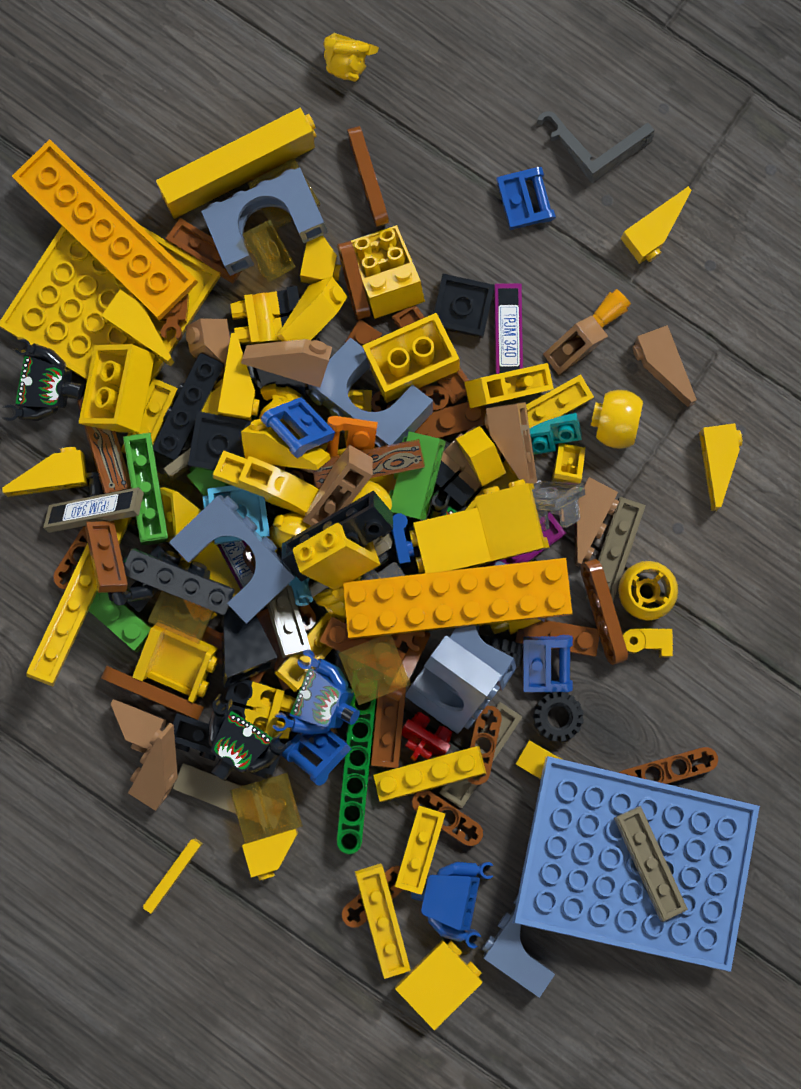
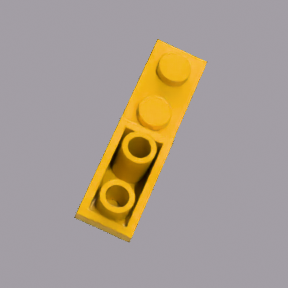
(266, 481)

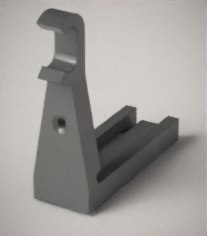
(606, 162)

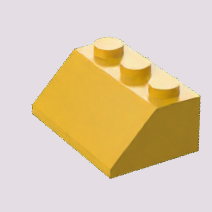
(411, 357)
(117, 387)

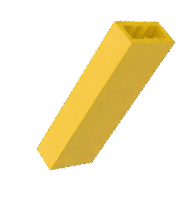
(237, 162)

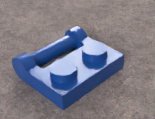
(517, 199)
(303, 421)
(403, 548)
(538, 663)
(325, 746)

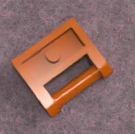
(360, 433)

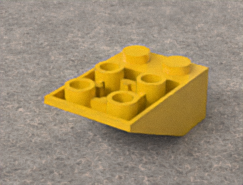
(387, 272)

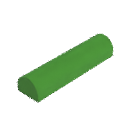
(144, 475)

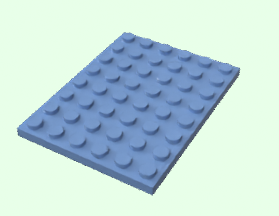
(587, 886)

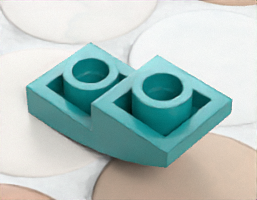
(555, 431)

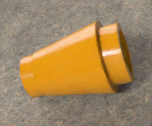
(611, 308)

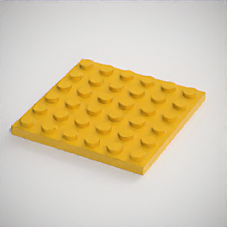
(72, 289)

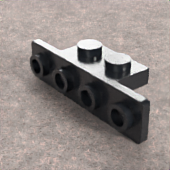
(190, 398)
(179, 578)

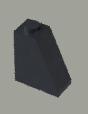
(244, 649)

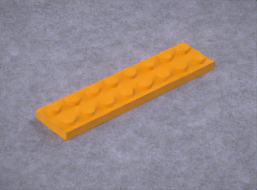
(105, 229)
(457, 598)

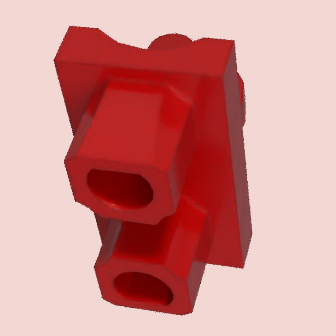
(423, 741)

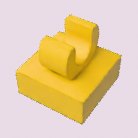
(361, 399)

